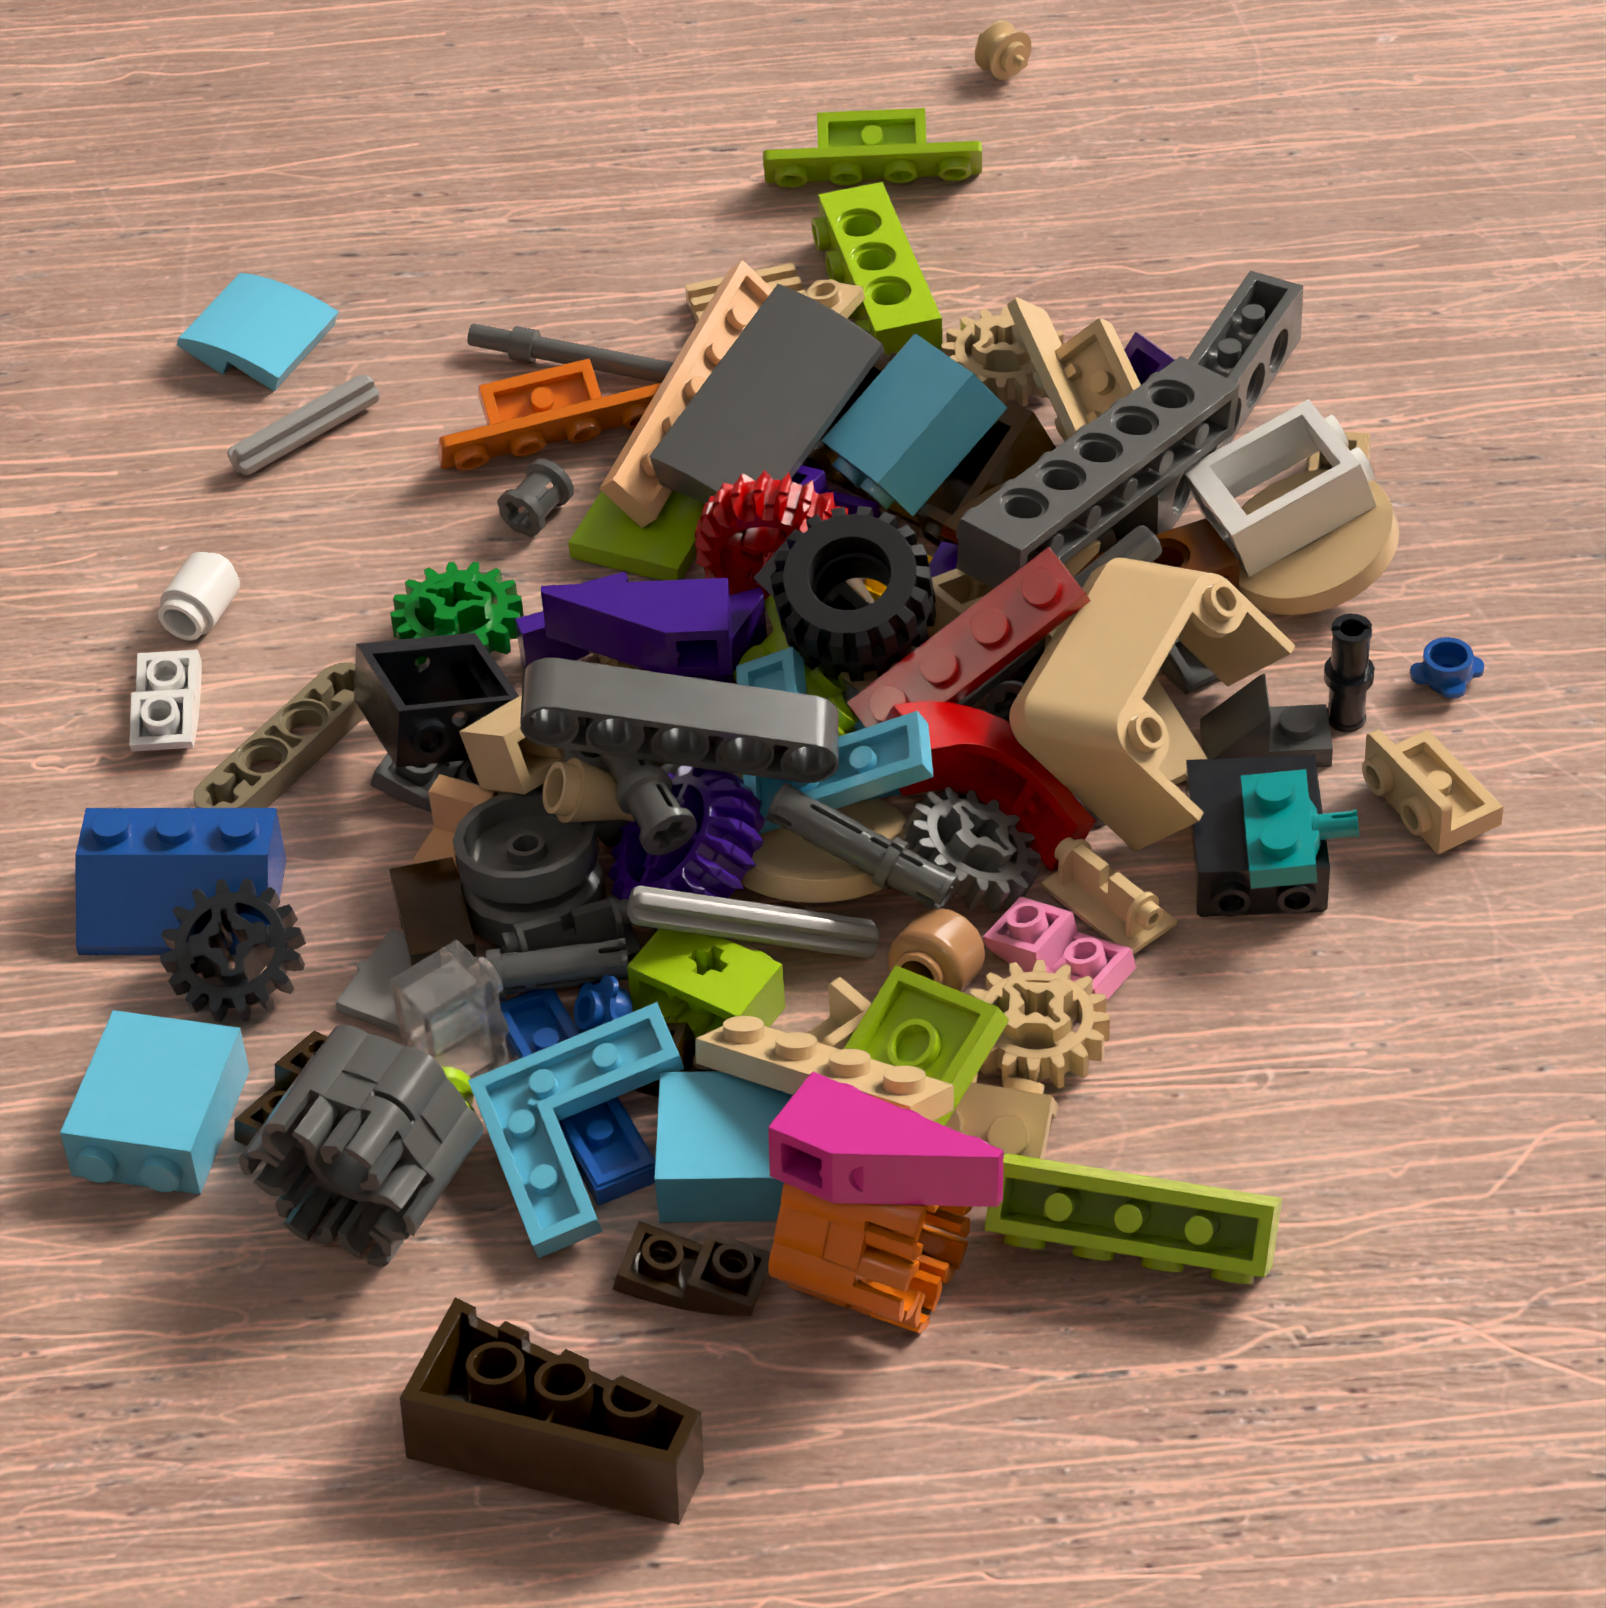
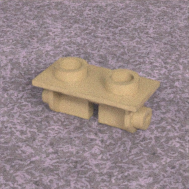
(1105, 897)

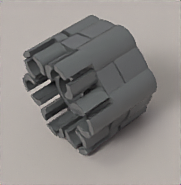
(364, 1133)

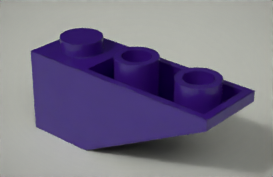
(647, 624)

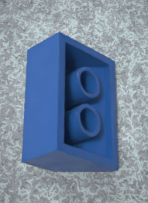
(149, 860)

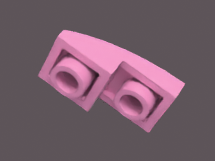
(1047, 933)

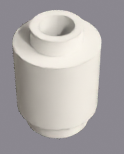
(198, 595)

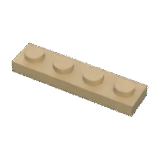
(787, 1059)

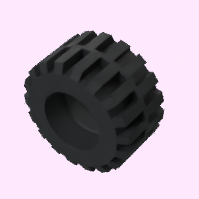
(847, 550)

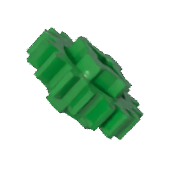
(459, 605)

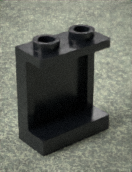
(1221, 840)

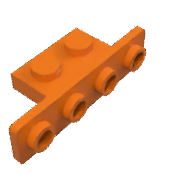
(539, 410)

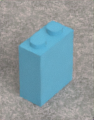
(912, 426)
(155, 1102)
(715, 1148)

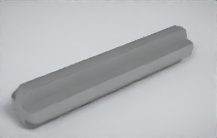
(303, 425)

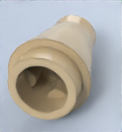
(581, 793)

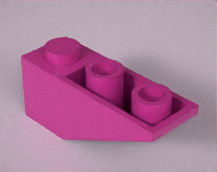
(874, 1152)

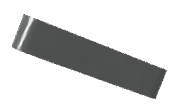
(679, 720)

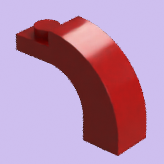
(984, 756)

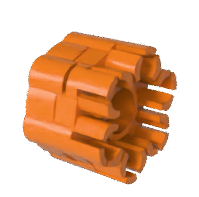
(869, 1254)

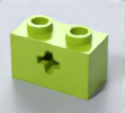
(705, 980)

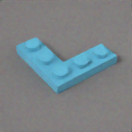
(869, 759)
(531, 1096)

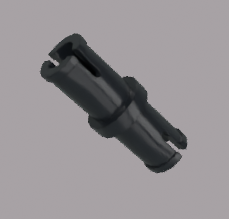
(1349, 672)

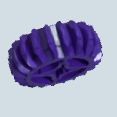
(717, 852)

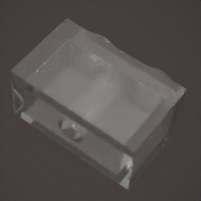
(453, 1010)

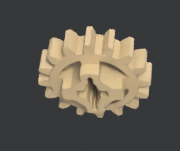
(996, 355)
(1040, 1026)

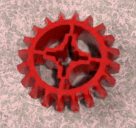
(749, 524)

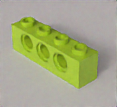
(871, 251)

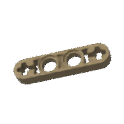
(276, 743)

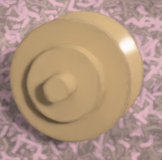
(1002, 50)

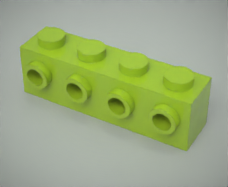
(1136, 1216)

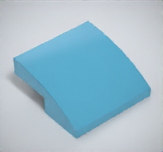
(258, 329)

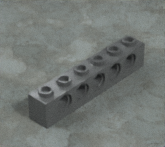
(1247, 347)
(1099, 472)

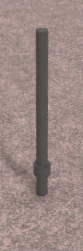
(528, 345)

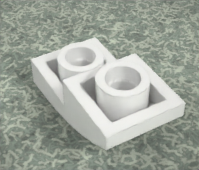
(166, 700)

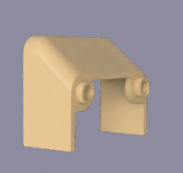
(1086, 694)

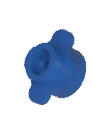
(1447, 667)
(601, 1003)

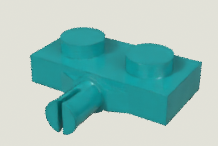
(1286, 829)

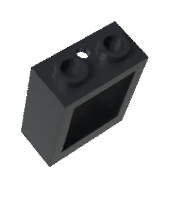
(415, 704)

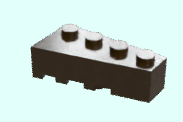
(547, 1421)

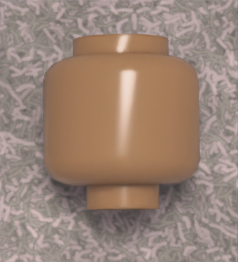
(939, 948)

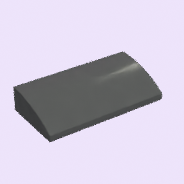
(766, 397)

